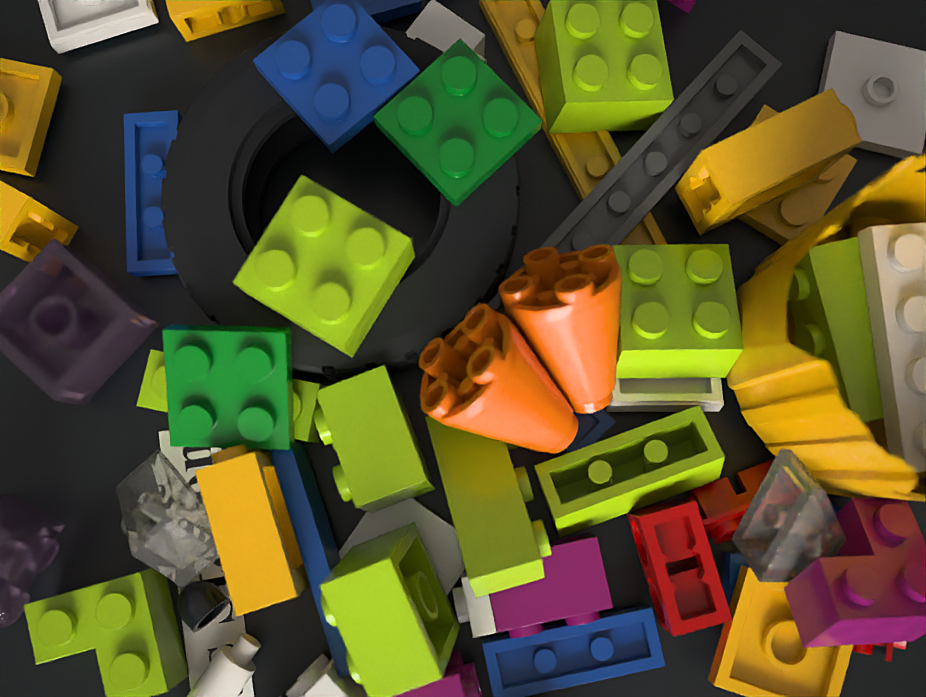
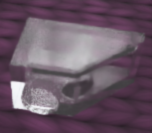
(166, 520)
(787, 523)

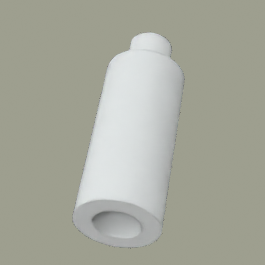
(228, 670)

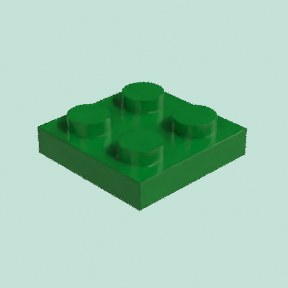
(458, 122)
(229, 386)

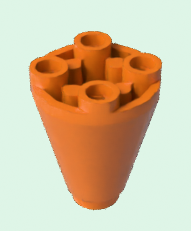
(570, 319)
(494, 385)

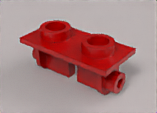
(721, 507)

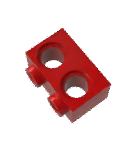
(679, 566)

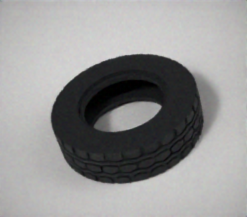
(213, 210)

